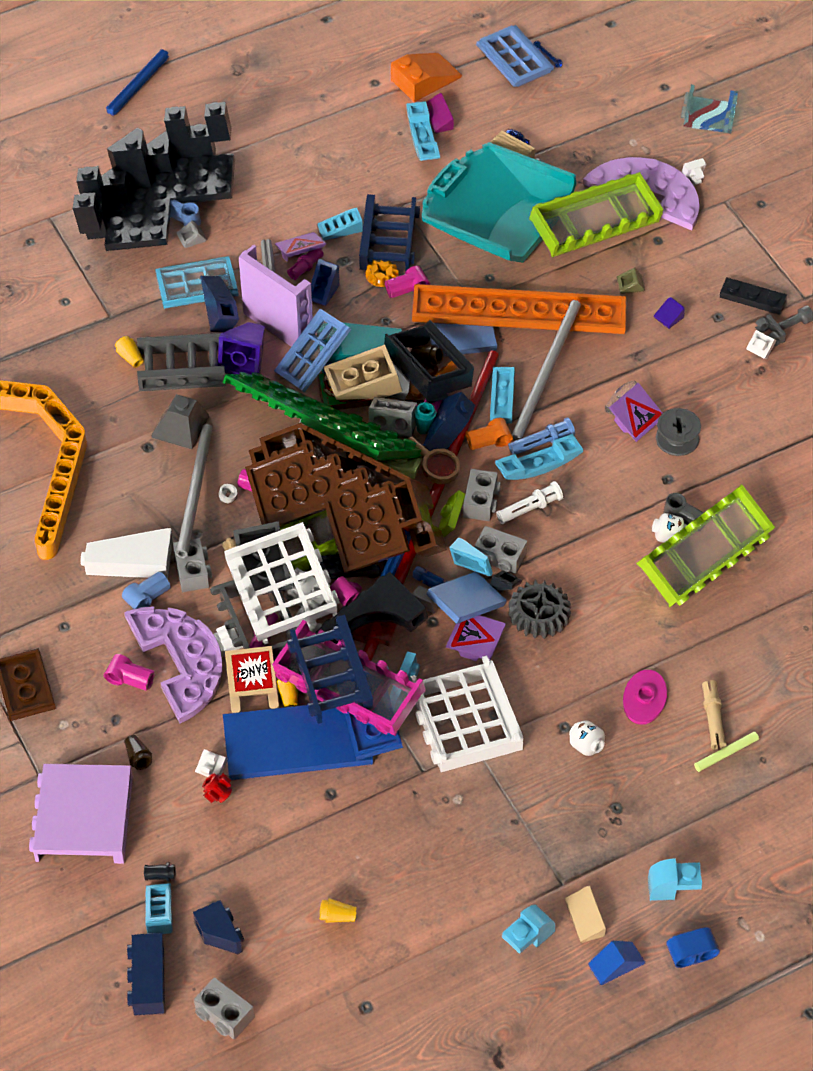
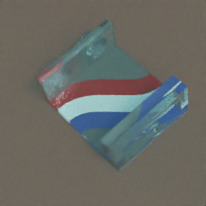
(709, 113)

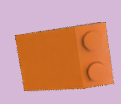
(422, 74)

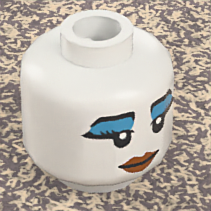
(667, 526)
(587, 738)

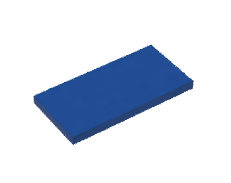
(287, 742)

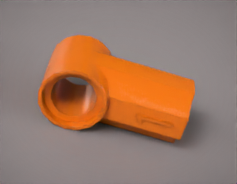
(495, 433)

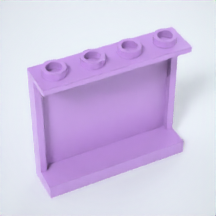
(273, 300)
(82, 810)

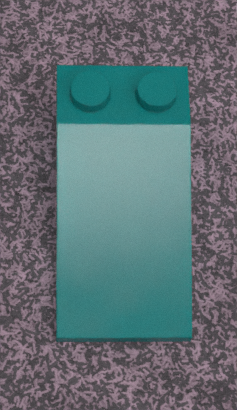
(361, 339)

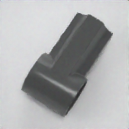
(677, 506)

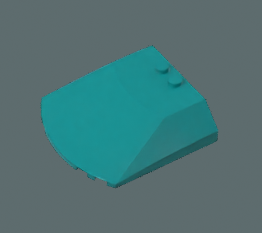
(491, 197)

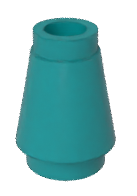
(424, 417)

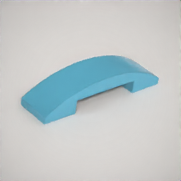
(421, 131)
(540, 462)

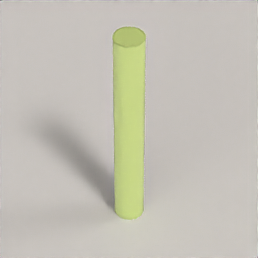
(726, 751)

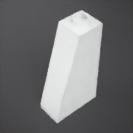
(130, 555)

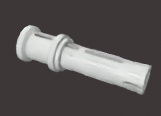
(539, 498)

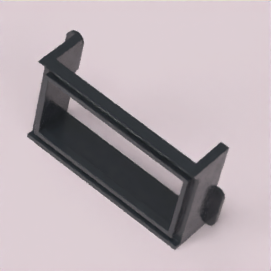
(430, 387)

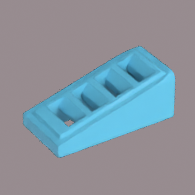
(350, 218)
(469, 557)
(162, 922)

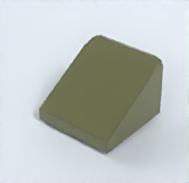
(630, 282)

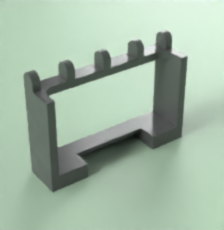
(229, 590)

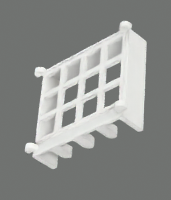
(249, 595)
(467, 756)

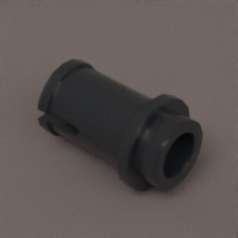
(160, 872)

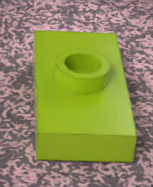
(451, 512)

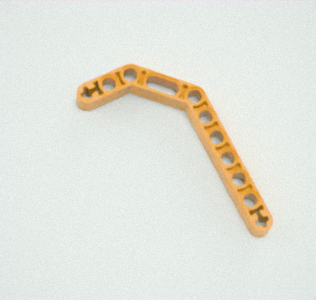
(43, 401)

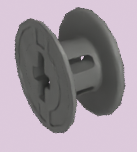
(689, 429)

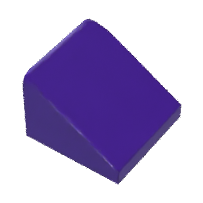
(670, 313)

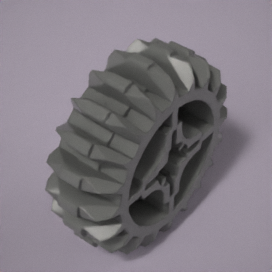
(552, 615)

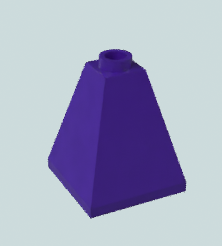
(242, 348)

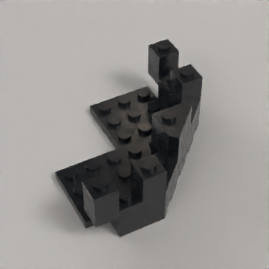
(133, 197)

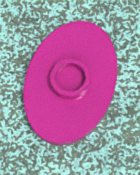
(644, 697)

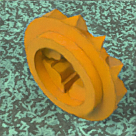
(378, 279)

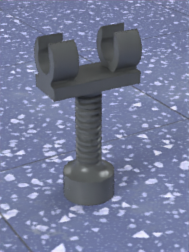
(804, 315)

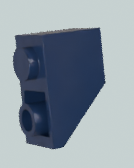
(216, 927)

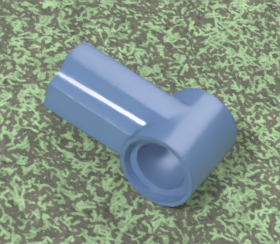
(185, 212)
(143, 594)

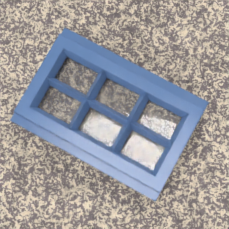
(515, 55)
(312, 350)

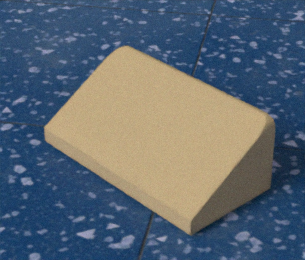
(585, 915)

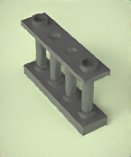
(184, 377)

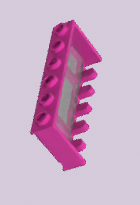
(391, 692)

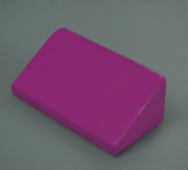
(439, 114)

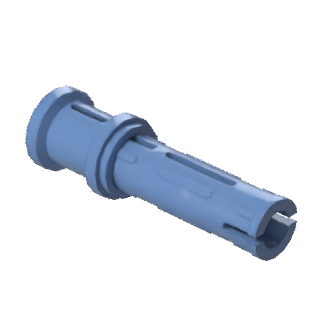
(550, 433)

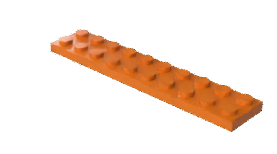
(517, 308)

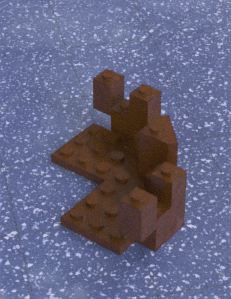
(365, 501)

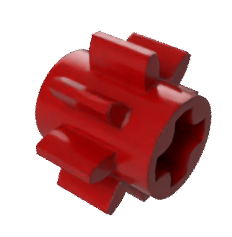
(217, 787)

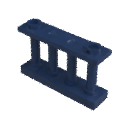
(371, 224)
(346, 653)

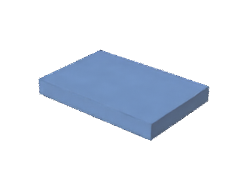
(469, 338)
(466, 597)

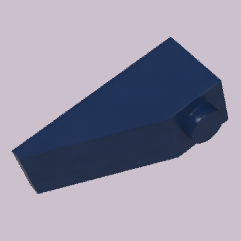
(449, 421)

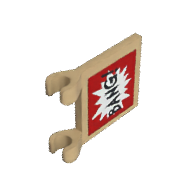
(251, 674)

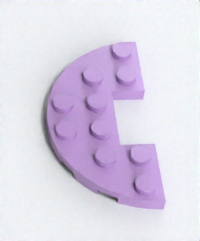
(666, 182)
(192, 650)

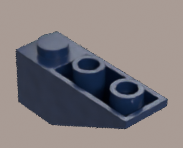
(219, 304)

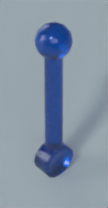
(558, 63)

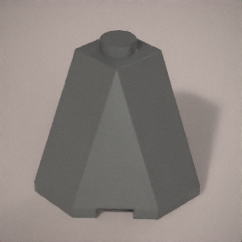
(181, 422)

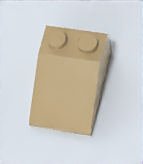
(364, 376)

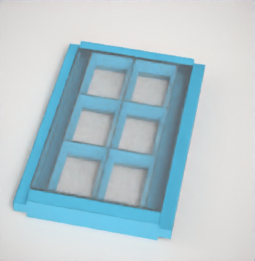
(182, 283)

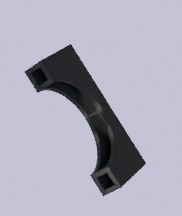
(383, 602)

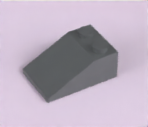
(271, 554)

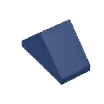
(324, 282)
(615, 961)

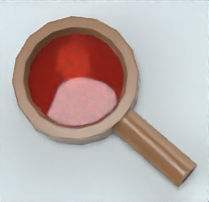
(439, 464)

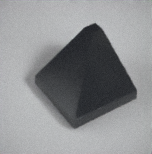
(504, 581)

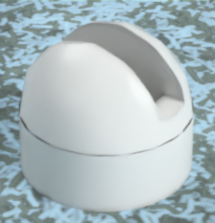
(223, 490)

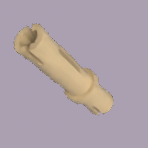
(713, 708)

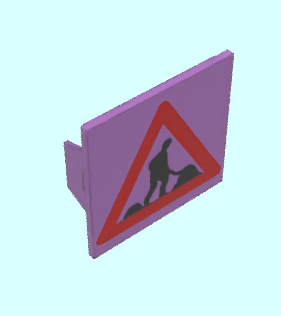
(300, 245)
(635, 412)
(476, 637)

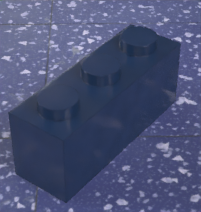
(146, 974)

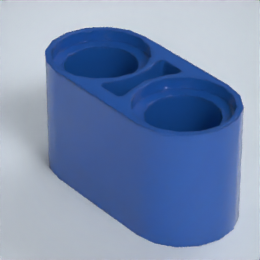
(692, 947)

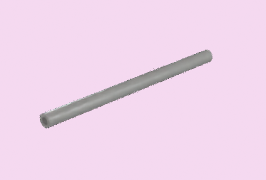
(546, 370)
(194, 491)

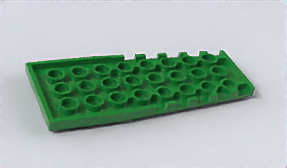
(325, 419)

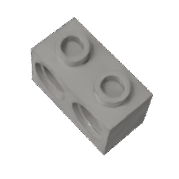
(393, 412)
(480, 495)
(499, 546)
(192, 570)
(228, 1004)

